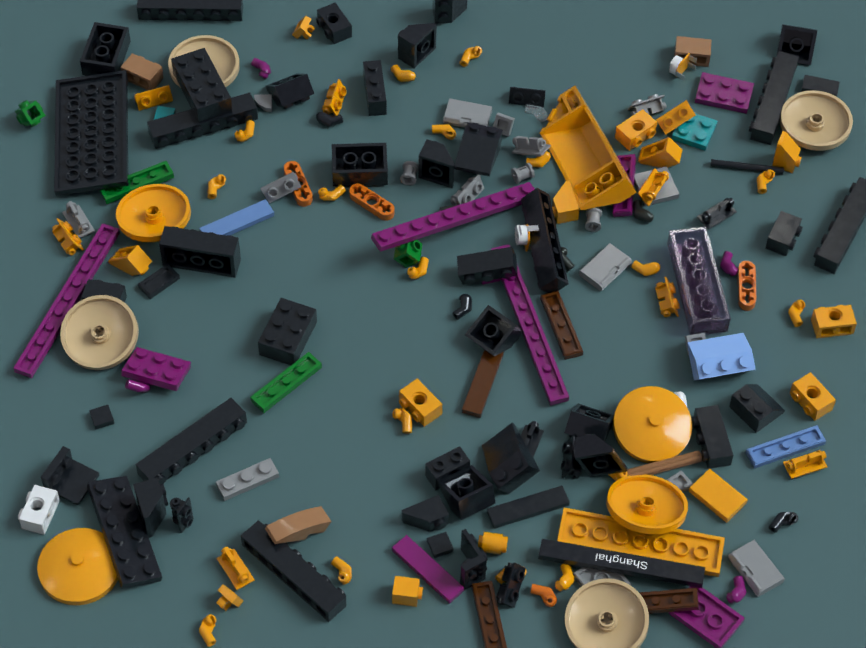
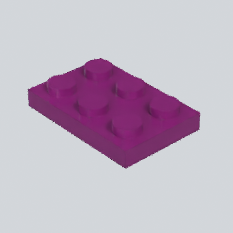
(724, 92)
(156, 369)
(712, 621)

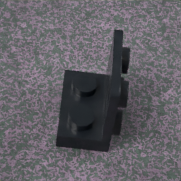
(68, 477)
(474, 567)

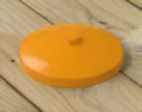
(149, 209)
(652, 424)
(647, 504)
(76, 567)

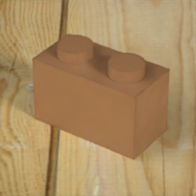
(697, 47)
(142, 72)

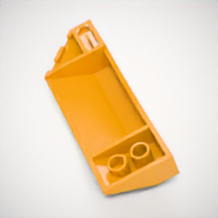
(585, 154)

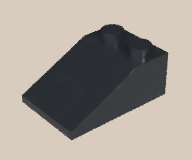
(478, 149)
(509, 459)

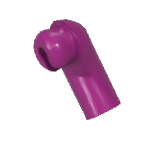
(726, 264)

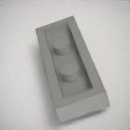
(247, 479)

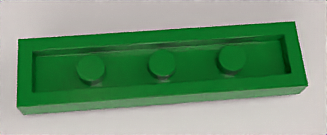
(152, 175)
(286, 382)

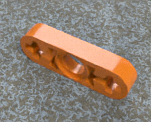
(305, 187)
(375, 208)
(751, 279)

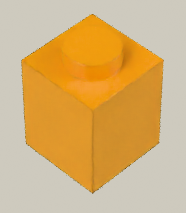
(406, 591)

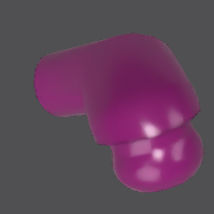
(263, 66)
(137, 386)
(738, 592)

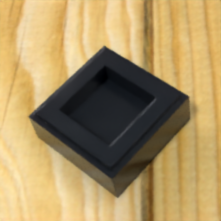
(101, 417)
(440, 544)

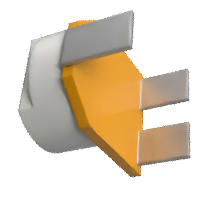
(679, 65)
(522, 235)

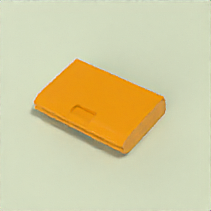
(718, 495)

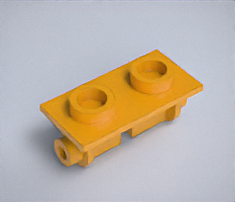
(153, 97)
(335, 98)
(675, 117)
(652, 186)
(64, 231)
(670, 304)
(805, 464)
(235, 568)

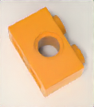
(636, 130)
(833, 321)
(808, 387)
(418, 393)

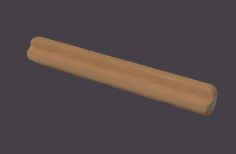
(666, 464)

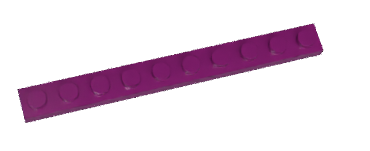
(450, 217)
(67, 298)
(535, 338)

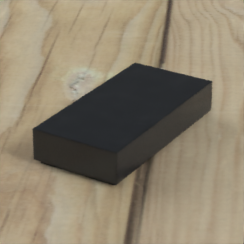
(820, 84)
(158, 281)

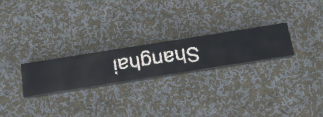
(622, 563)

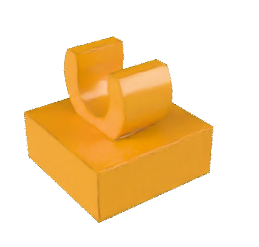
(303, 27)
(228, 598)

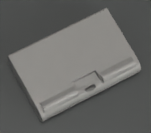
(461, 112)
(605, 267)
(756, 568)

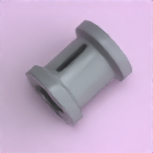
(409, 173)
(522, 173)
(593, 219)

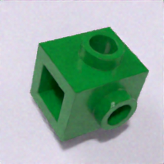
(35, 113)
(408, 253)

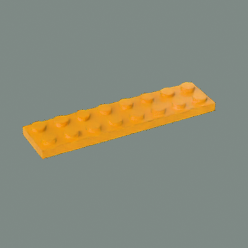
(677, 546)

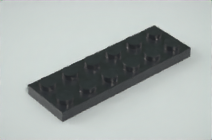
(124, 532)

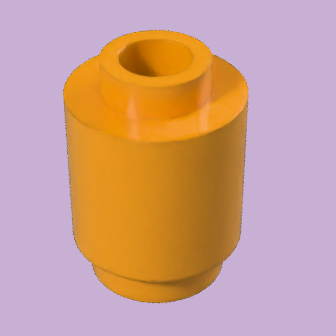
(493, 543)

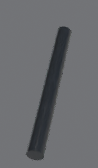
(745, 166)

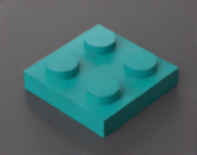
(695, 132)

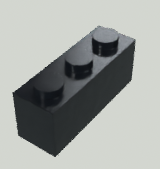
(374, 88)
(487, 265)
(712, 437)

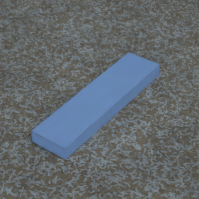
(241, 219)
(785, 446)

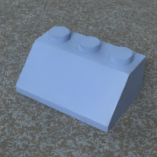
(720, 356)

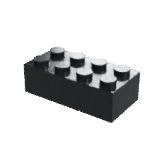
(201, 85)
(200, 251)

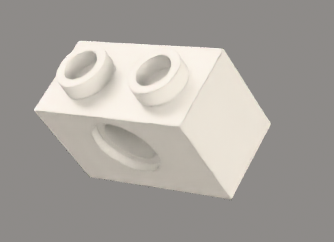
(38, 520)

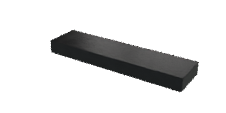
(528, 507)

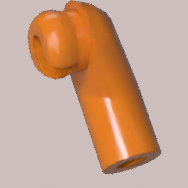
(546, 594)

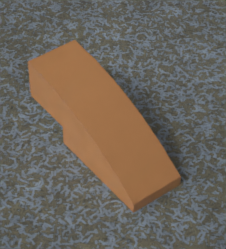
(298, 525)

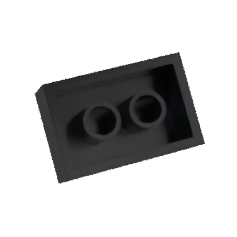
(105, 49)
(359, 164)
(287, 331)

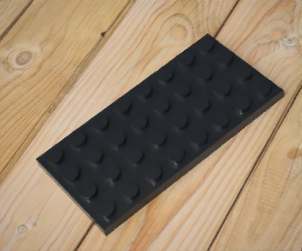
(91, 133)

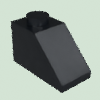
(427, 515)

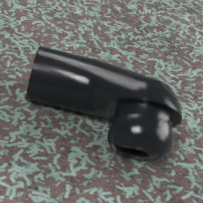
(328, 120)

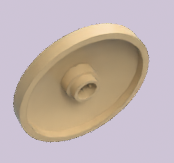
(219, 50)
(816, 120)
(99, 332)
(607, 615)

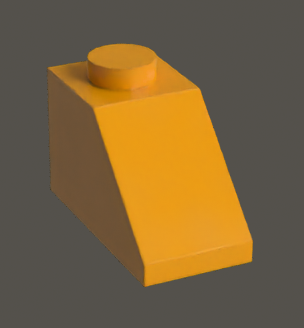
(787, 153)
(661, 154)
(565, 204)
(131, 260)

